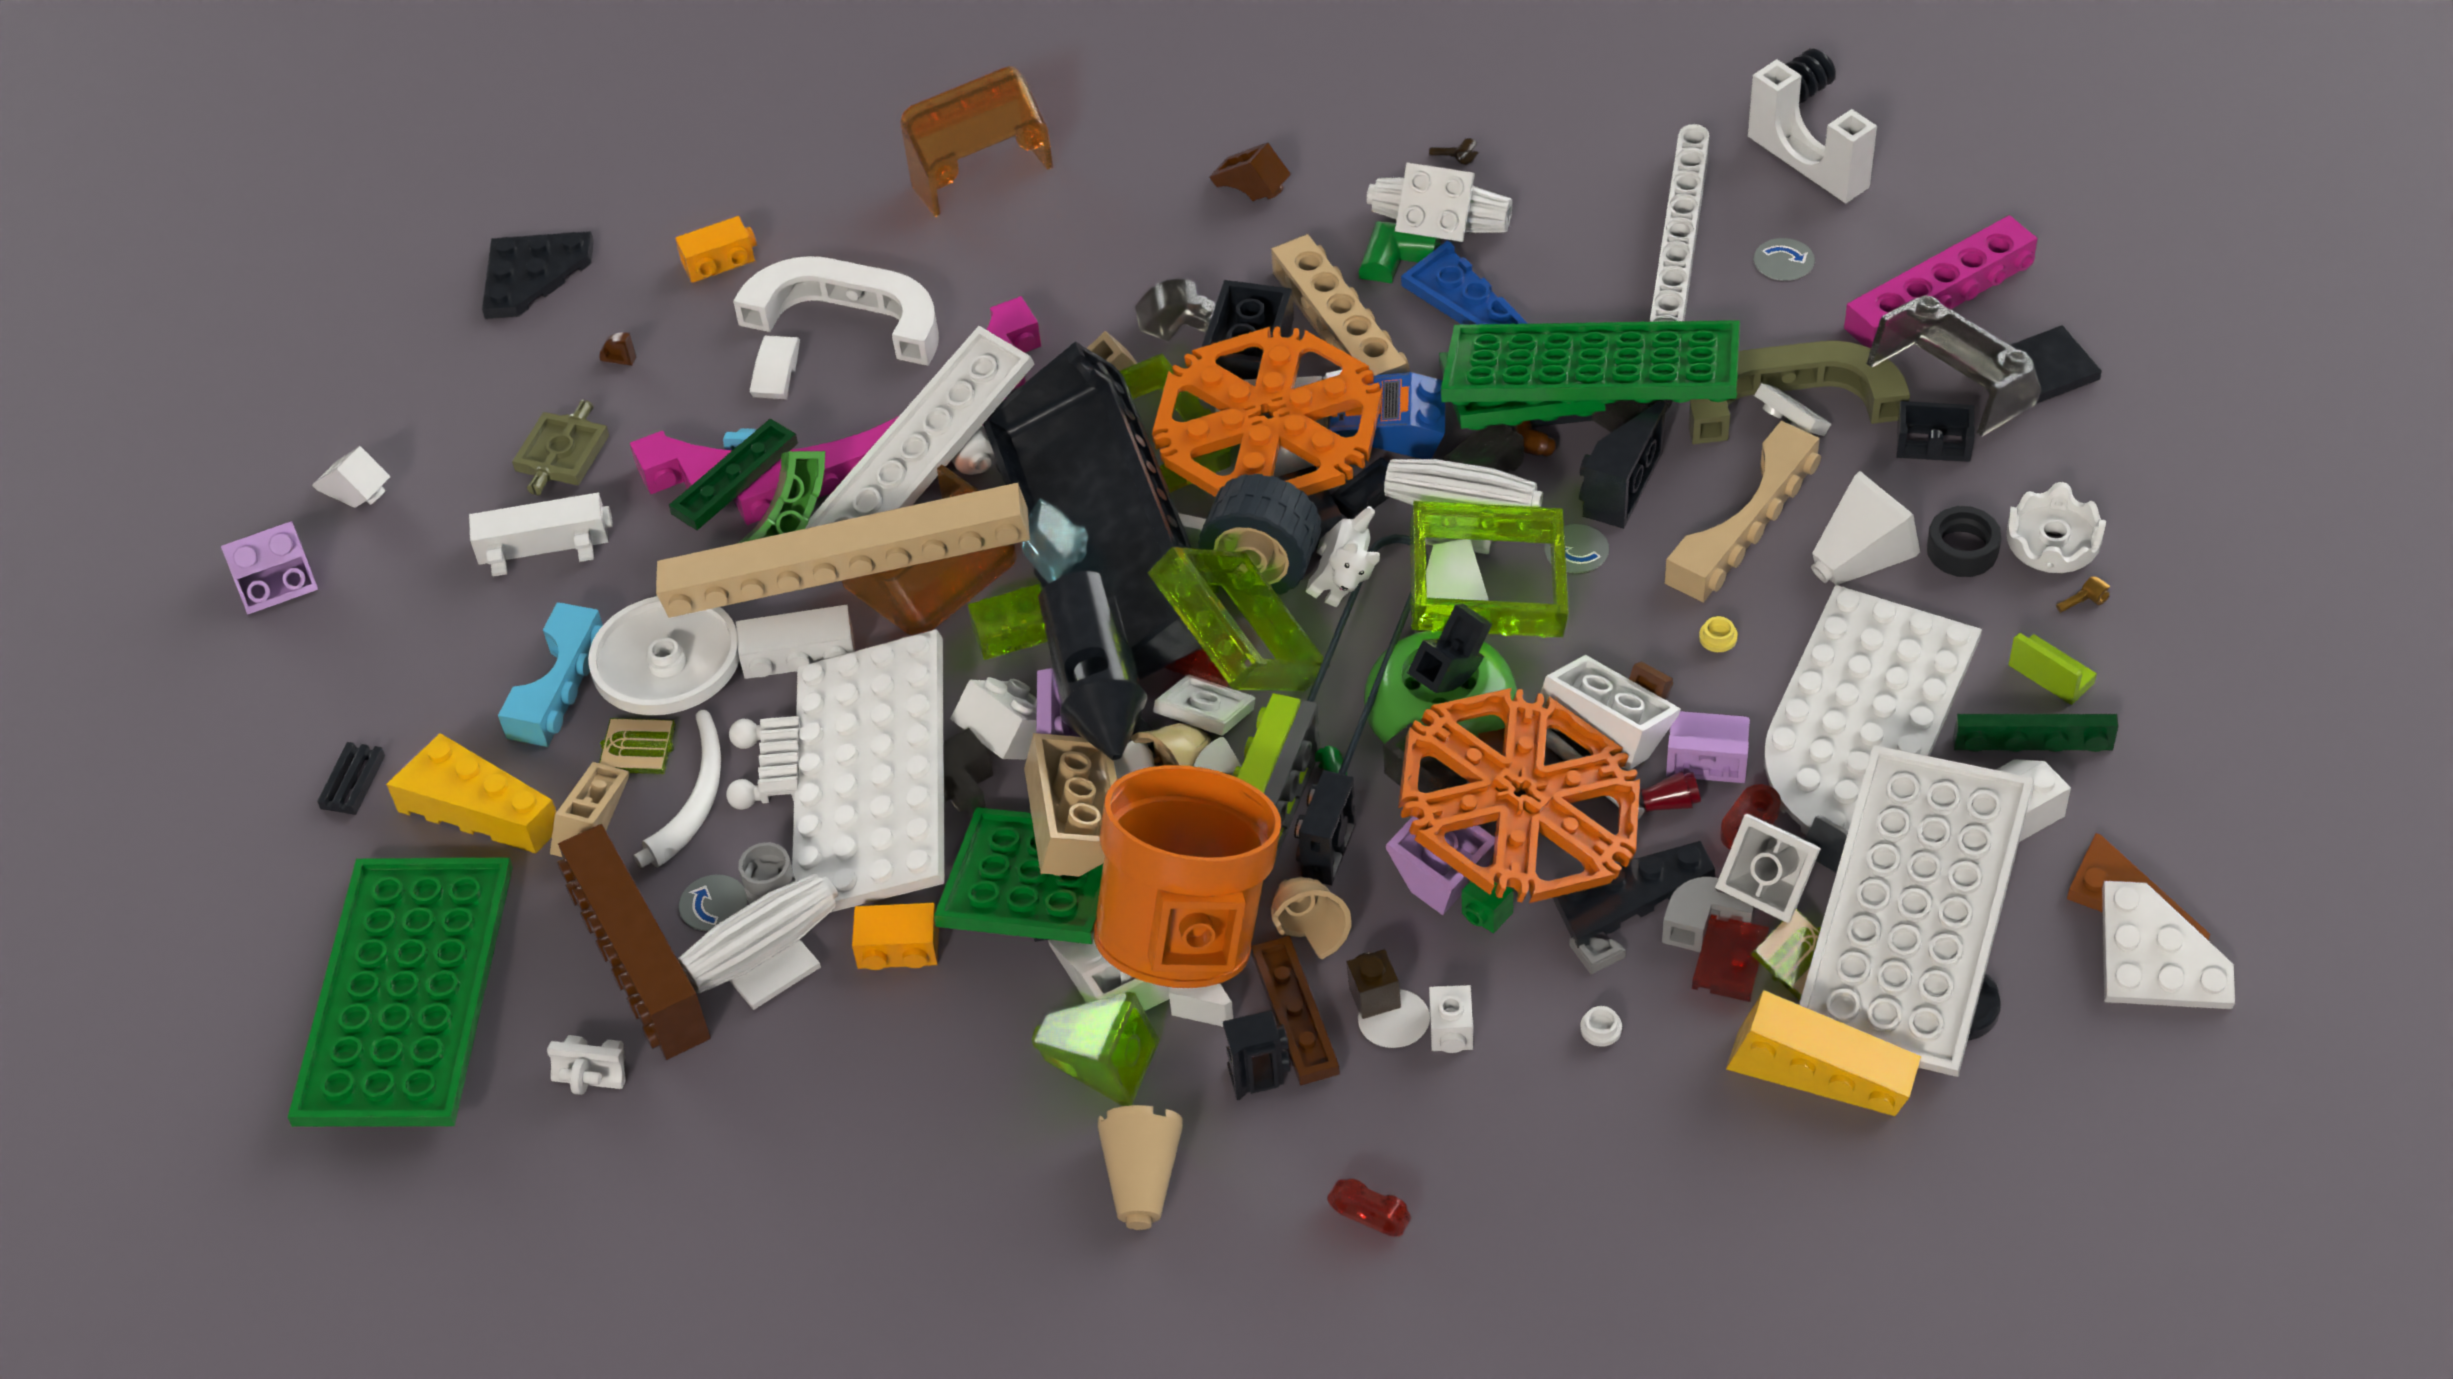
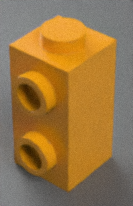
(716, 248)

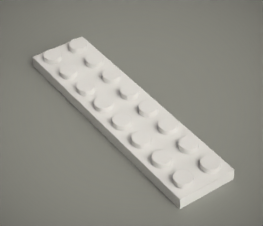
(929, 430)

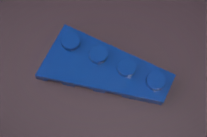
(1456, 290)

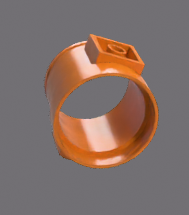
(1182, 874)

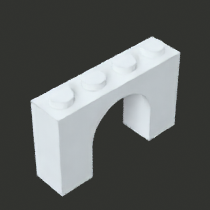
(1777, 125)

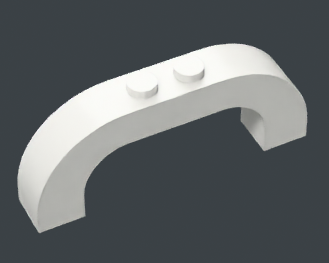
(846, 284)

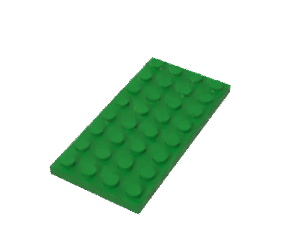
(1592, 362)
(402, 993)

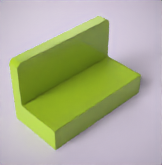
(2050, 668)

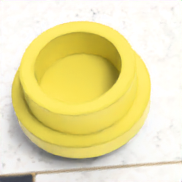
(1718, 634)

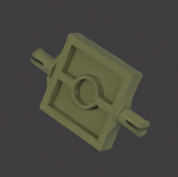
(560, 448)

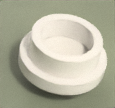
(1601, 1026)

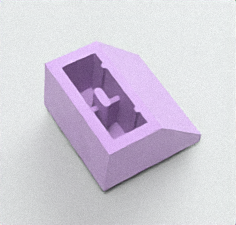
(269, 567)

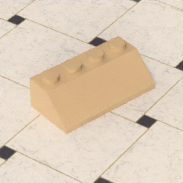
(1066, 801)

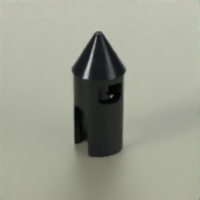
(1091, 662)

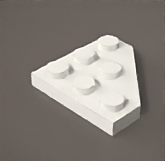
(2158, 954)

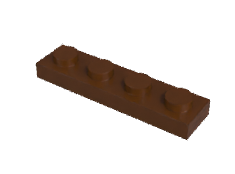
(1295, 1009)

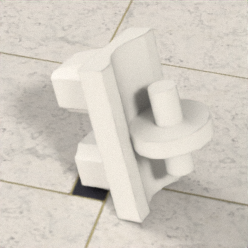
(587, 1065)

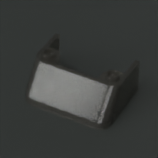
(1967, 349)

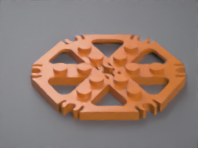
(1274, 393)
(1520, 819)

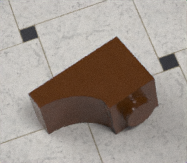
(1254, 172)

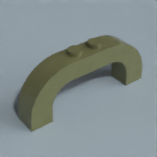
(1805, 367)

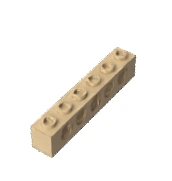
(1333, 306)

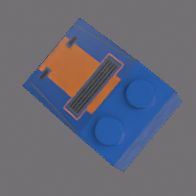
(1408, 419)

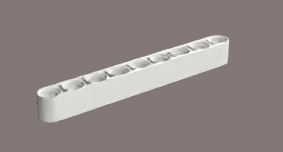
(1681, 225)

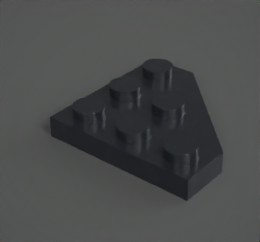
(531, 267)

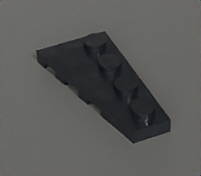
(1633, 892)

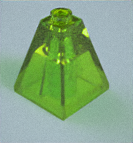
(1101, 1044)

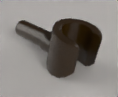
(1462, 154)

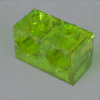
(1008, 622)

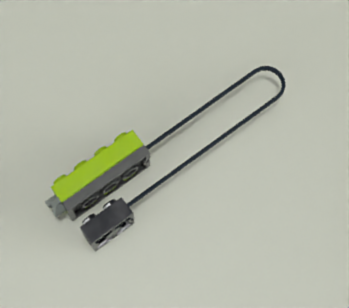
(1283, 758)

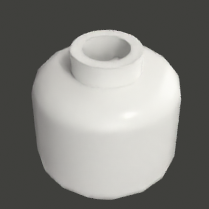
(975, 455)

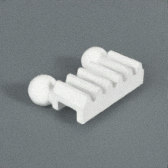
(777, 760)

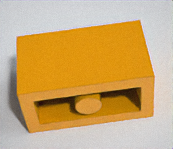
(895, 936)

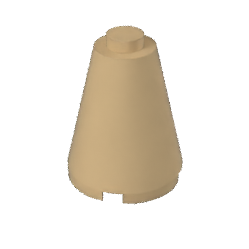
(1139, 1160)

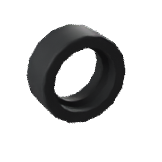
(1960, 562)

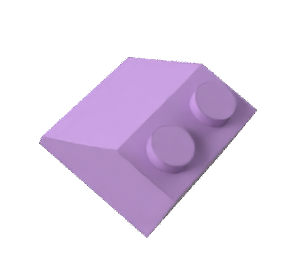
(1429, 875)

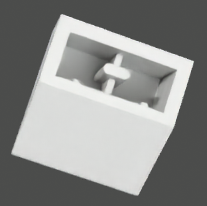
(999, 715)

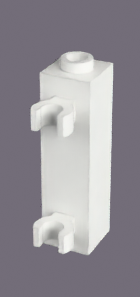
(539, 529)

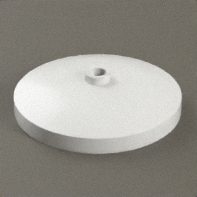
(661, 662)

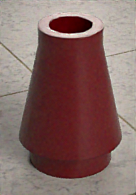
(1672, 793)

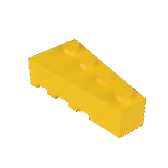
(469, 792)
(1822, 1056)

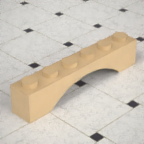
(1707, 556)

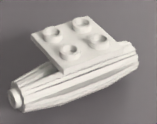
(1439, 203)
(1457, 483)
(762, 943)

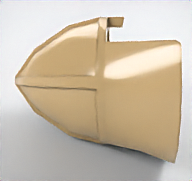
(1175, 743)
(1312, 911)

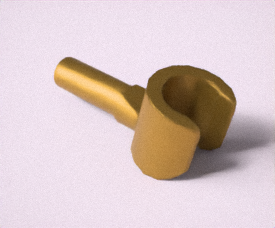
(2093, 588)

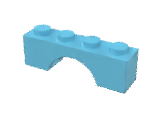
(537, 709)

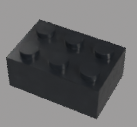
(1246, 309)

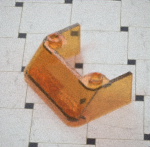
(967, 121)
(930, 592)

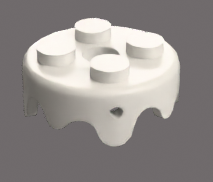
(2055, 513)

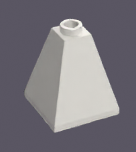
(1864, 534)
(1767, 867)

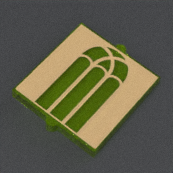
(638, 745)
(1789, 952)

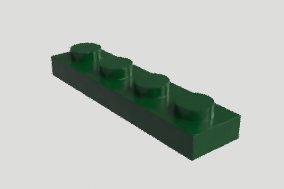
(733, 474)
(2035, 732)

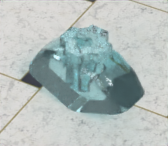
(1053, 541)

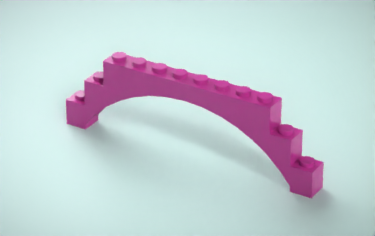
(669, 461)

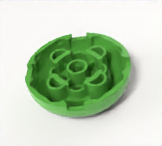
(1402, 704)

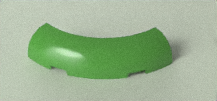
(795, 495)

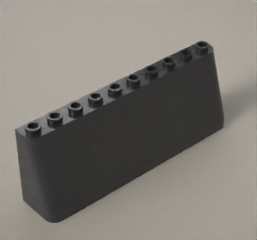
(1085, 450)

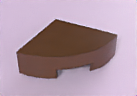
(618, 349)

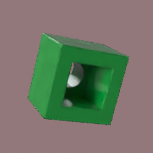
(1486, 909)

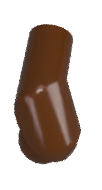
(1534, 441)

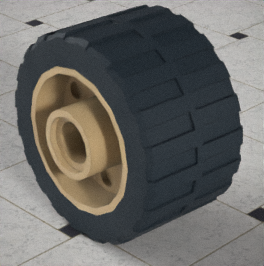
(1268, 523)

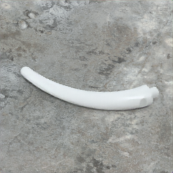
(682, 828)

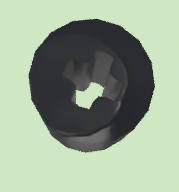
(1815, 72)

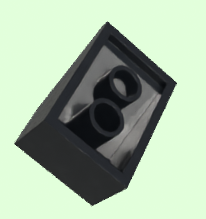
(1622, 467)

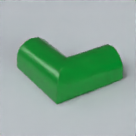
(1389, 247)

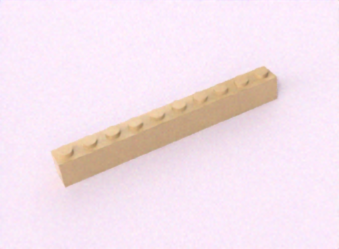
(842, 550)

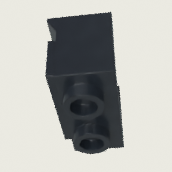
(1936, 421)
(1252, 1037)

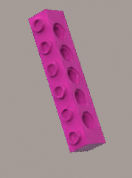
(1949, 276)

